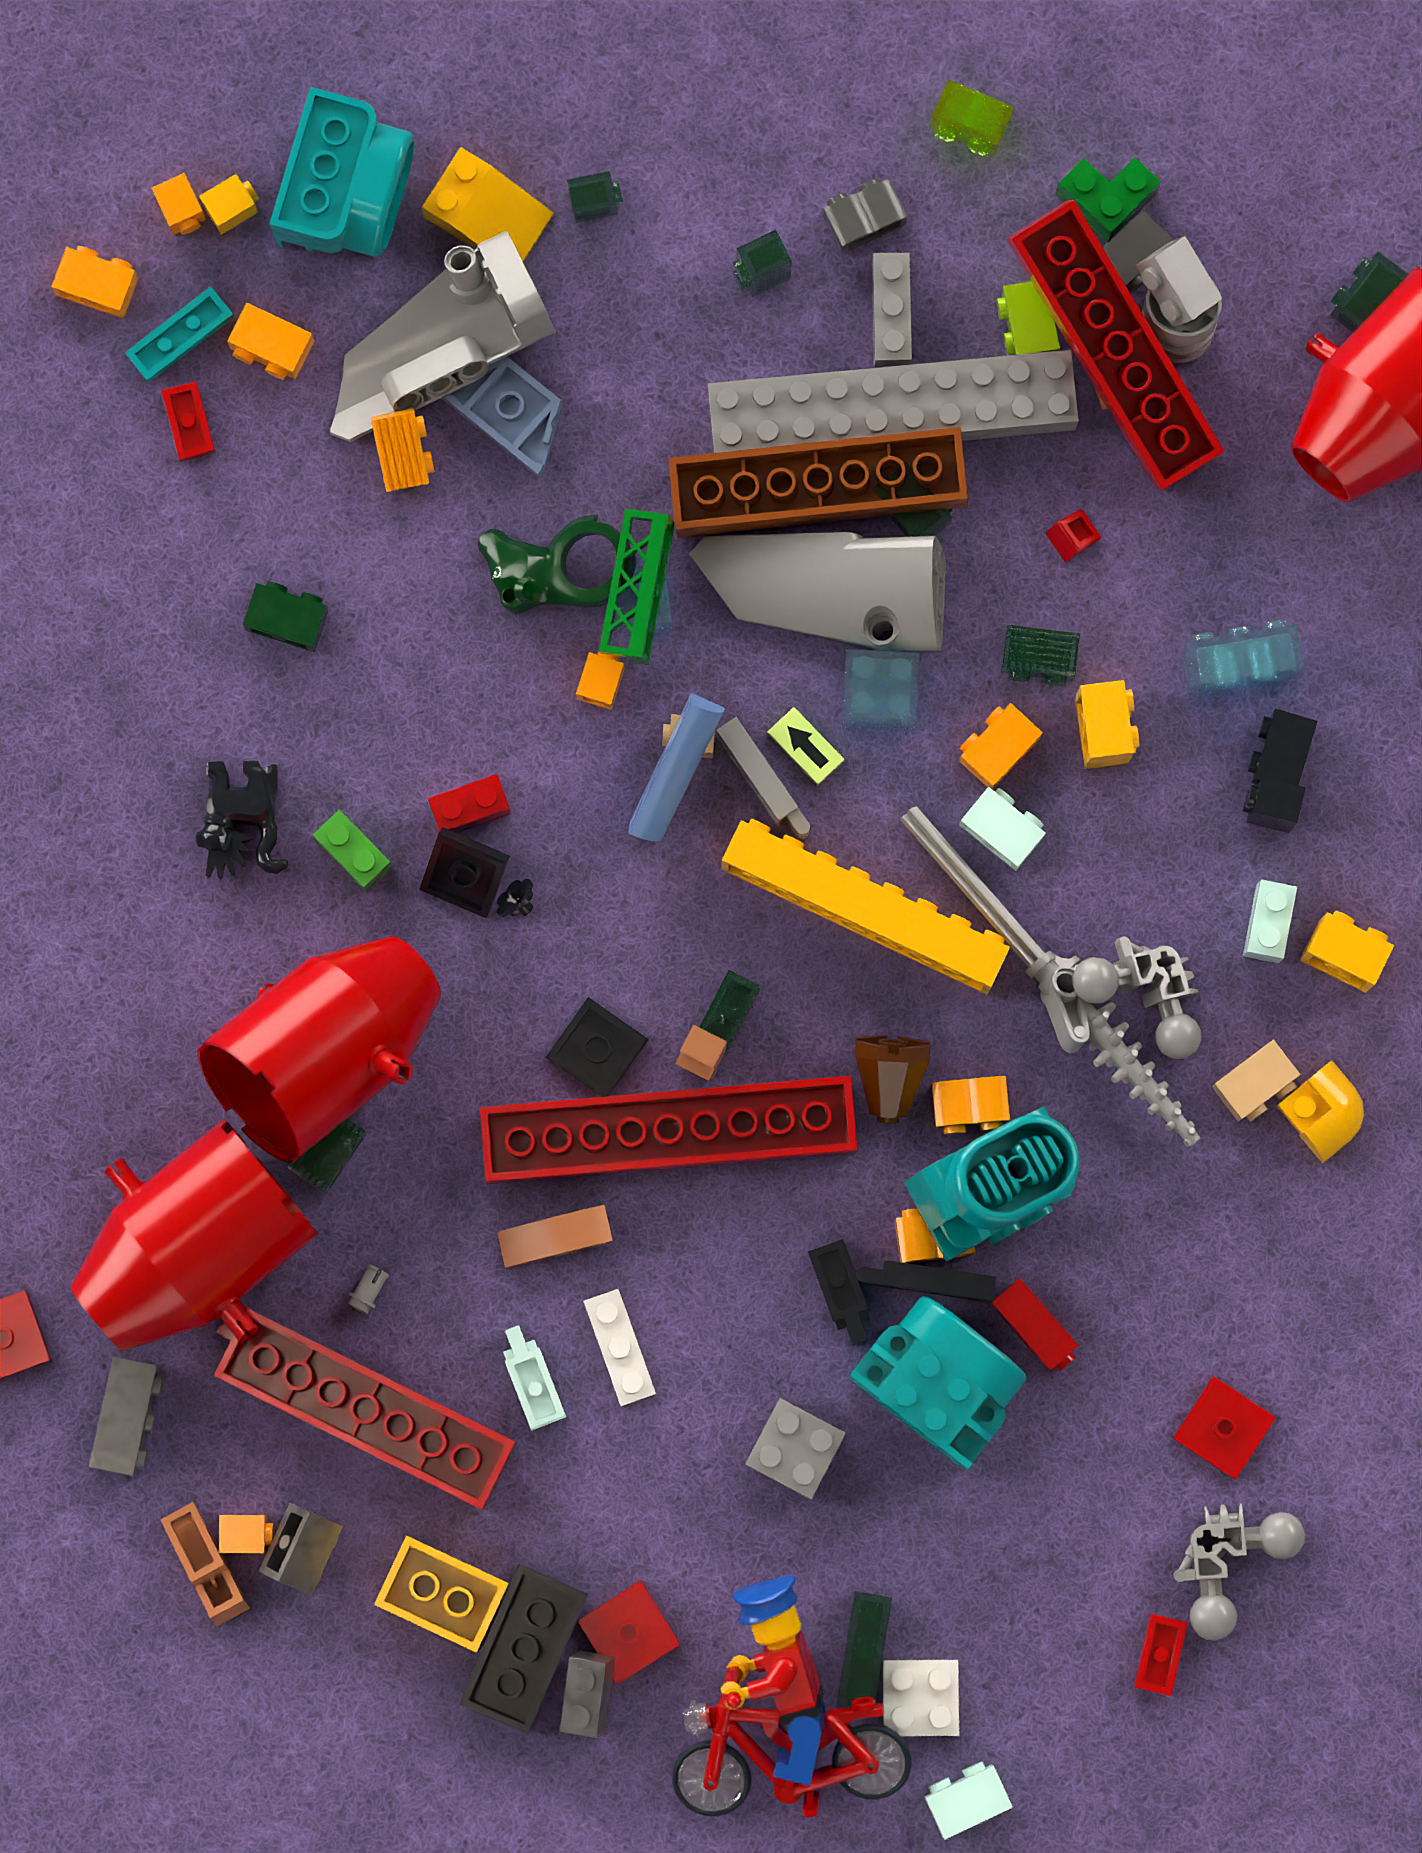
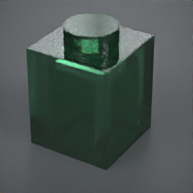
(594, 196)

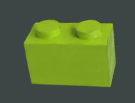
(1027, 319)

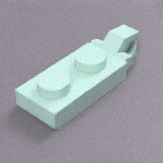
(532, 1380)

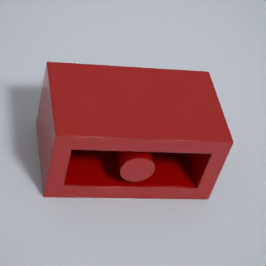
(470, 805)

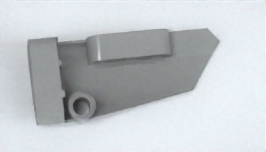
(442, 336)
(833, 585)

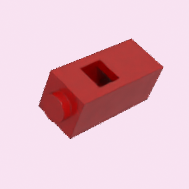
(1035, 1326)

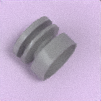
(1186, 340)

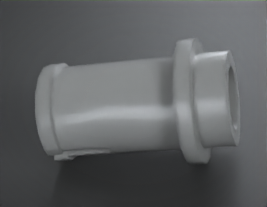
(366, 1291)

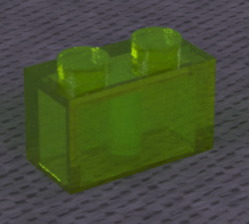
(971, 118)

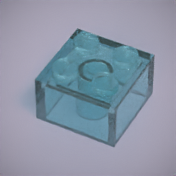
(880, 690)

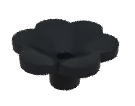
(516, 899)

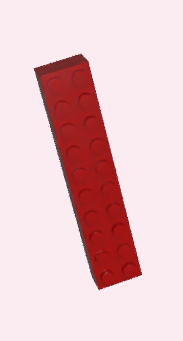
(668, 1130)

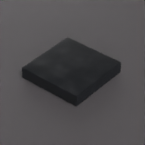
(464, 872)
(597, 1048)

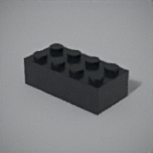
(523, 1649)

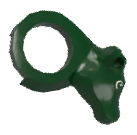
(538, 575)

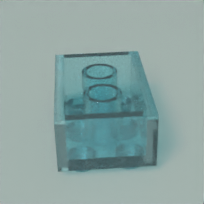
(1242, 658)

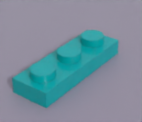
(179, 334)

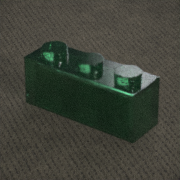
(863, 1647)

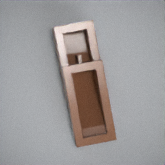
(701, 1053)
(555, 1236)
(205, 1564)

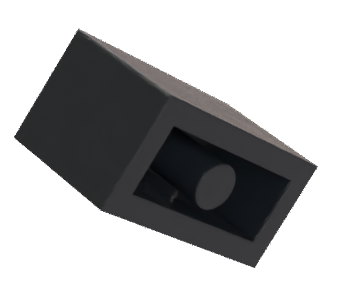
(1284, 747)
(1274, 804)

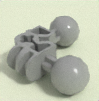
(1165, 983)
(1279, 1536)

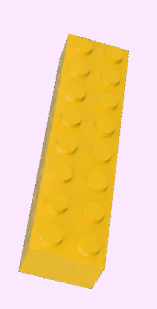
(864, 906)

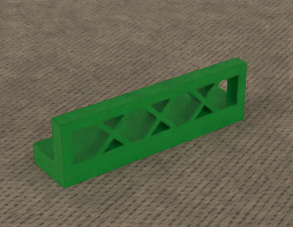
(650, 590)

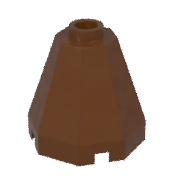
(891, 1073)

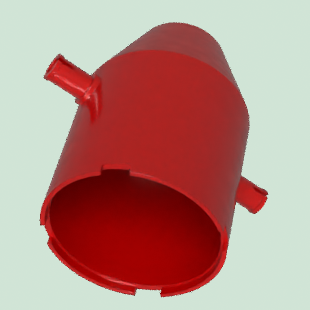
(1367, 401)
(321, 1043)
(189, 1243)

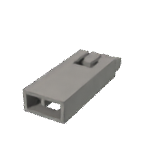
(761, 777)

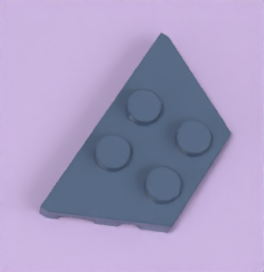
(512, 412)

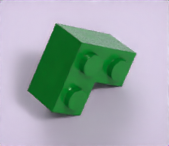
(1105, 203)

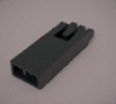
(930, 1281)

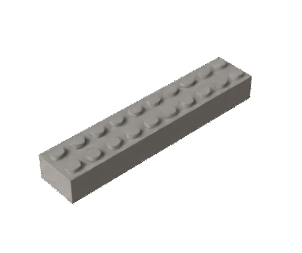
(979, 395)

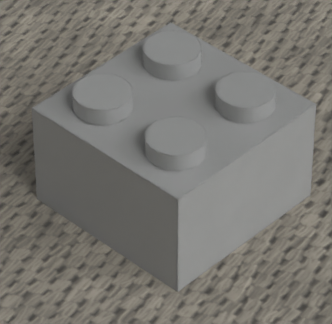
(795, 1448)

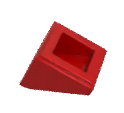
(1073, 535)

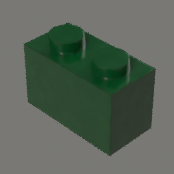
(286, 616)

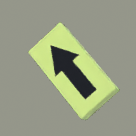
(805, 746)

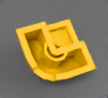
(1325, 1111)

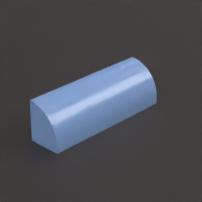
(675, 769)

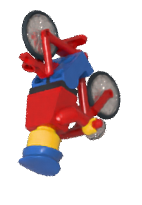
(715, 1776)

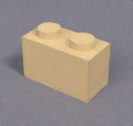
(1256, 1081)

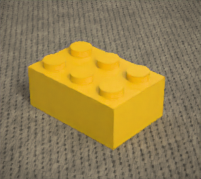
(442, 1593)

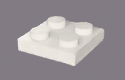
(921, 1697)

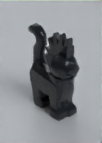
(242, 806)

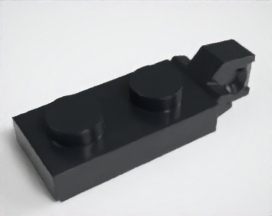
(841, 1288)

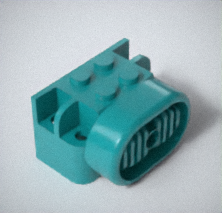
(342, 178)
(976, 1198)
(940, 1380)

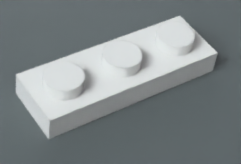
(619, 1347)

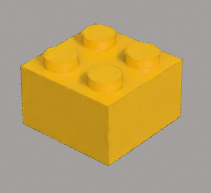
(1105, 724)
(1347, 951)

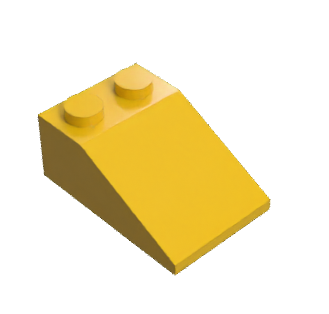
(480, 202)

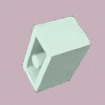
(1003, 827)
(1270, 921)
(967, 1800)

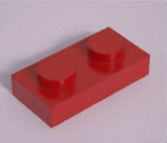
(188, 421)
(1160, 1654)

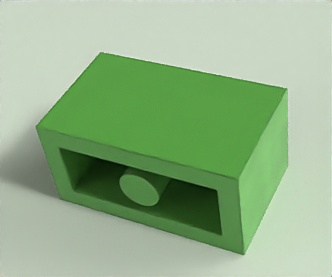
(352, 851)

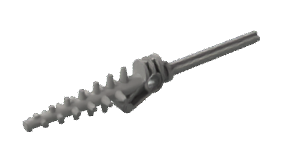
(1070, 1015)

